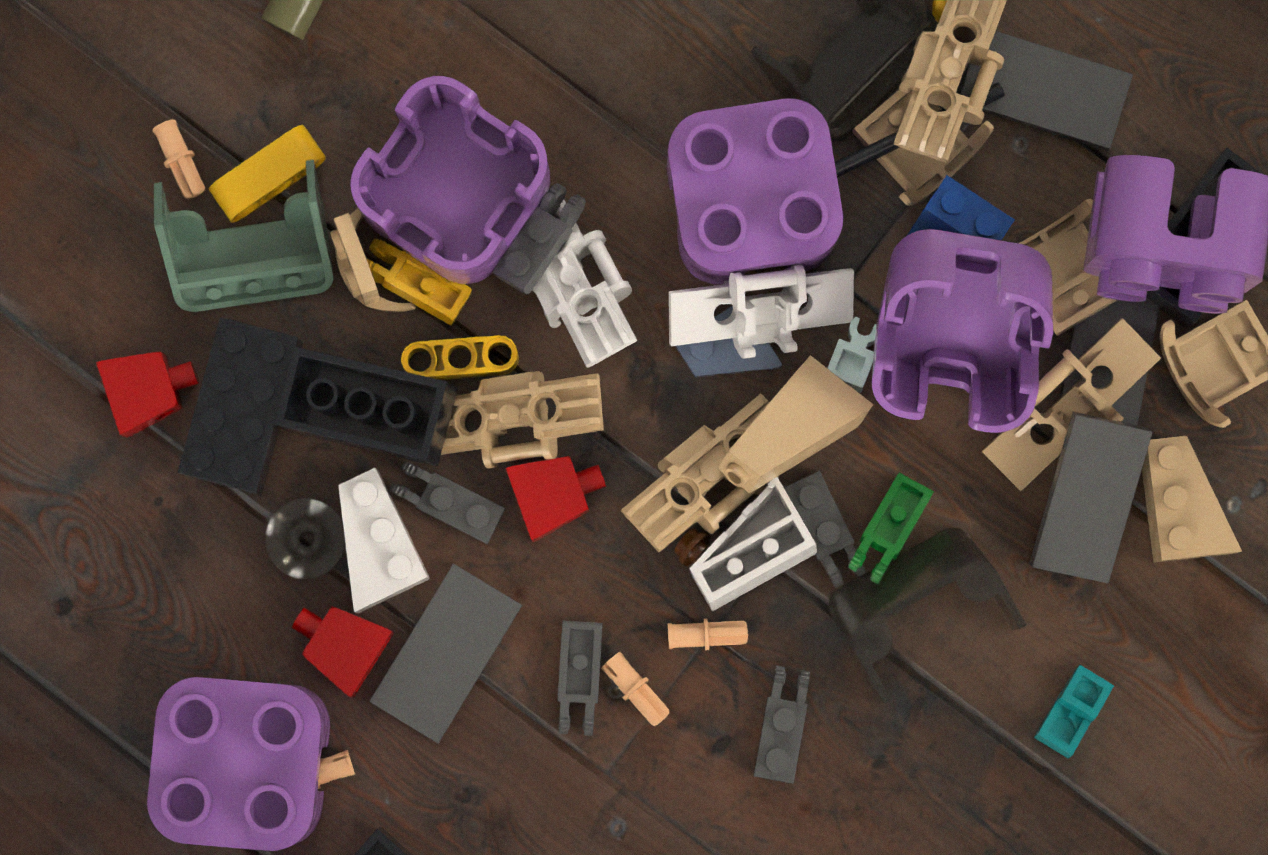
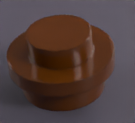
(692, 546)

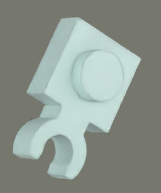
(852, 360)

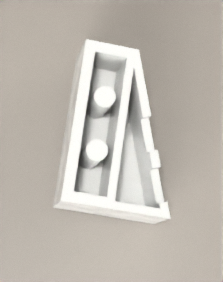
(377, 543)
(754, 548)

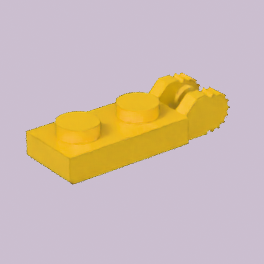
(418, 282)

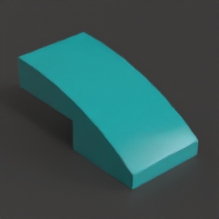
(1073, 711)

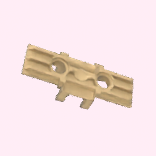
(937, 73)
(1128, 360)
(521, 402)
(693, 472)

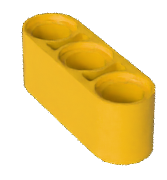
(266, 173)
(479, 365)

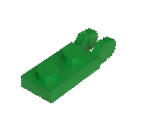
(892, 523)

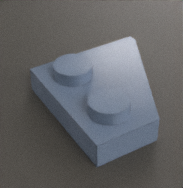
(722, 357)

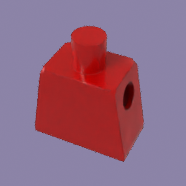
(144, 389)
(552, 493)
(342, 646)

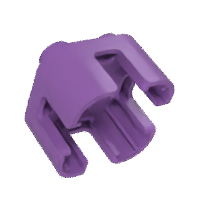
(451, 181)
(754, 189)
(1138, 253)
(965, 319)
(237, 763)

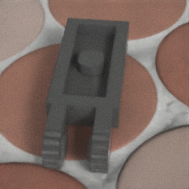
(539, 240)
(452, 504)
(823, 522)
(579, 671)
(782, 730)

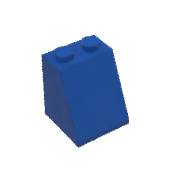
(962, 212)

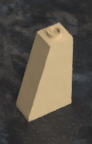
(796, 424)

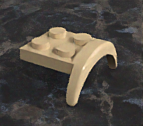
(915, 172)
(1065, 250)
(355, 268)
(1217, 360)

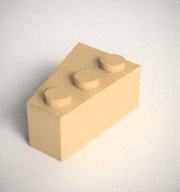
(1182, 505)

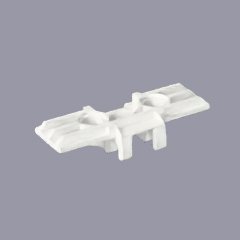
(568, 293)
(762, 316)

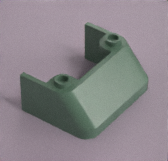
(246, 261)

